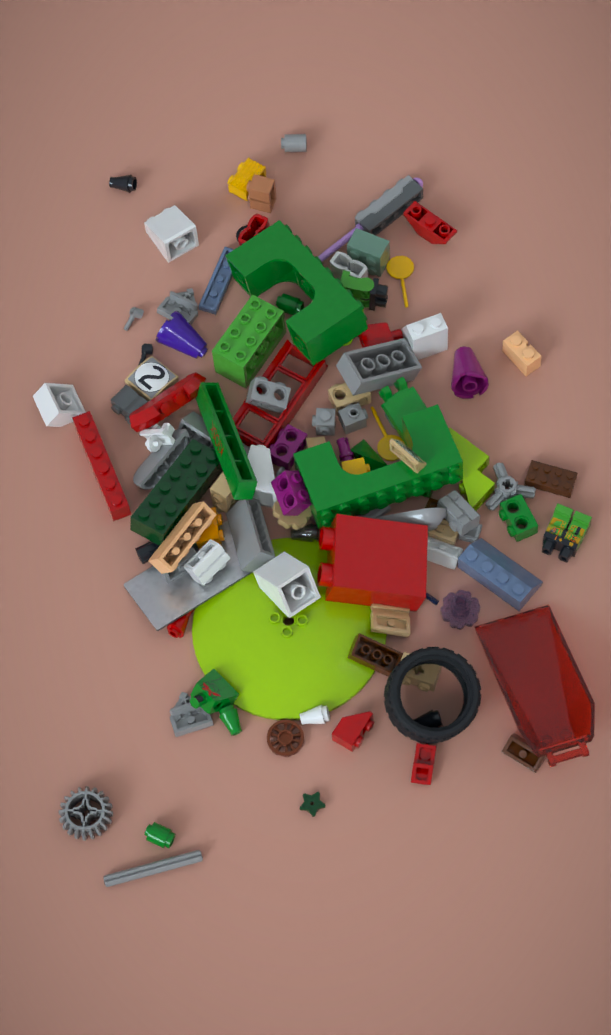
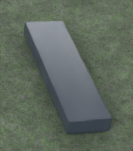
(217, 285)

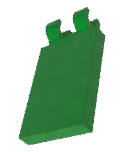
(401, 403)

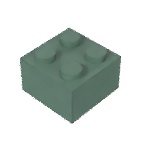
(369, 250)

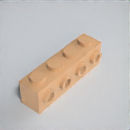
(182, 537)

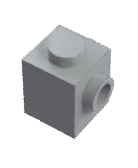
(352, 418)
(324, 421)

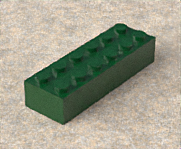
(176, 492)

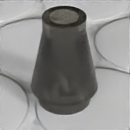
(307, 533)

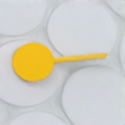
(401, 268)
(383, 445)

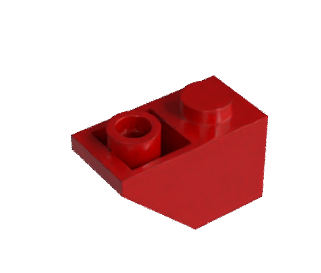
(351, 730)

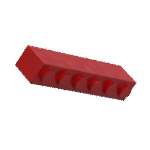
(101, 466)

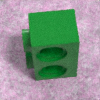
(521, 517)

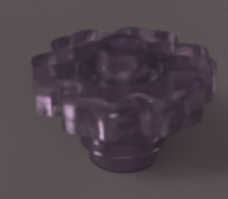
(460, 609)

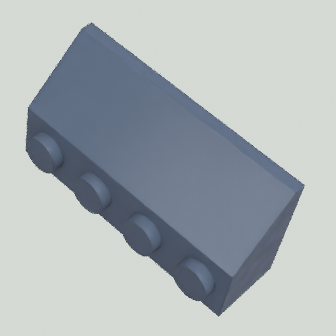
(498, 573)

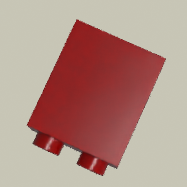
(374, 562)

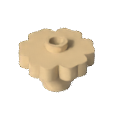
(295, 522)

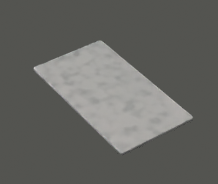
(169, 601)

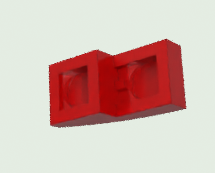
(423, 764)

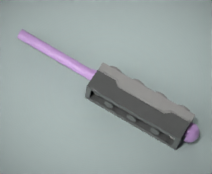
(382, 211)

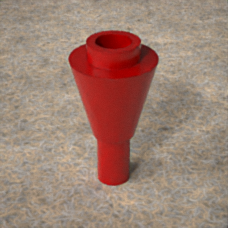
(178, 627)

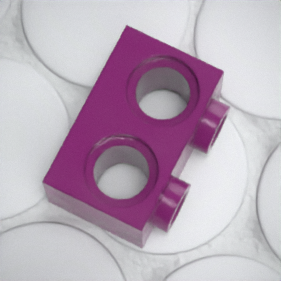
(289, 447)
(291, 493)

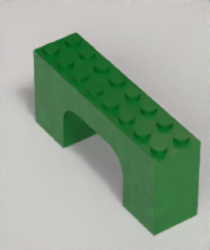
(281, 257)
(339, 492)

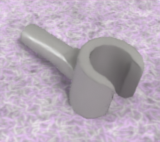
(134, 313)

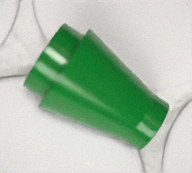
(230, 718)

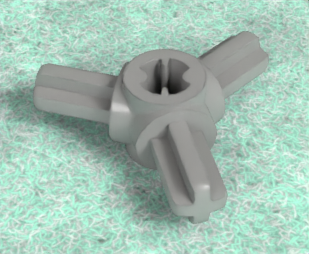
(502, 494)

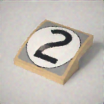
(151, 378)

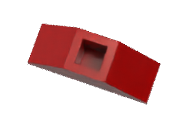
(428, 224)

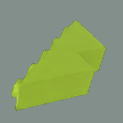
(474, 485)

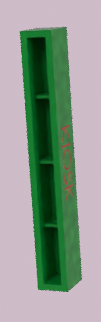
(226, 441)

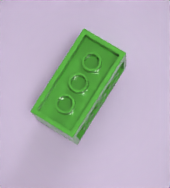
(249, 341)

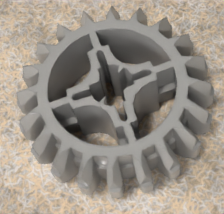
(94, 813)

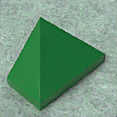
(364, 450)

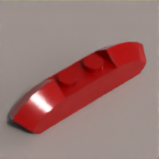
(166, 402)

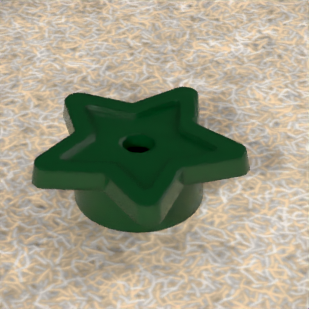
(312, 809)

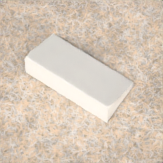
(443, 553)

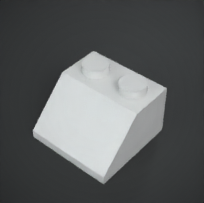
(58, 404)

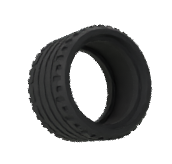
(459, 667)

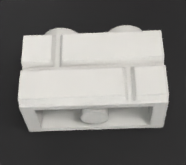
(207, 562)

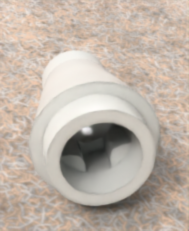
(316, 715)

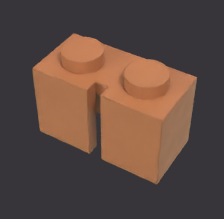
(261, 193)

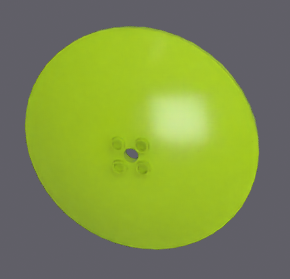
(278, 665)

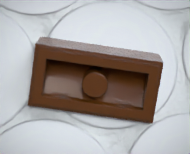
(521, 752)

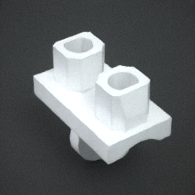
(158, 436)

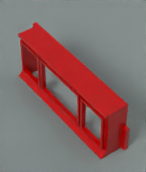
(293, 406)

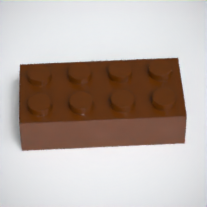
(551, 479)
(374, 654)

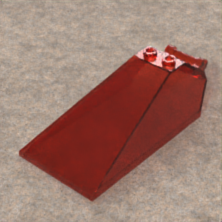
(540, 683)

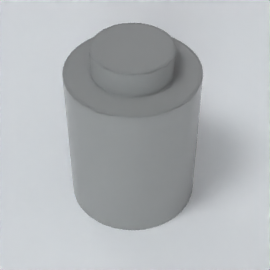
(294, 143)

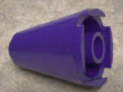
(181, 336)

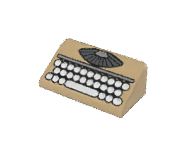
(406, 455)

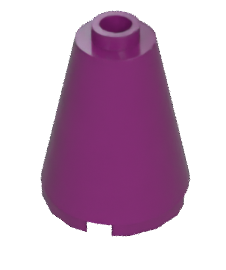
(467, 374)

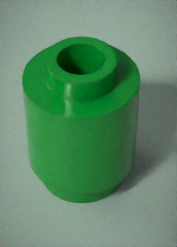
(289, 304)
(159, 835)

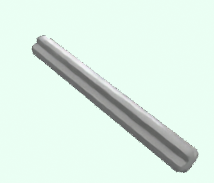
(152, 868)

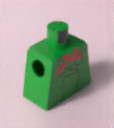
(213, 693)

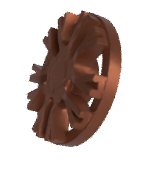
(285, 738)

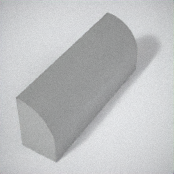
(250, 534)

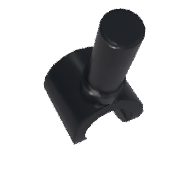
(146, 349)

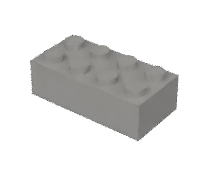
(378, 366)

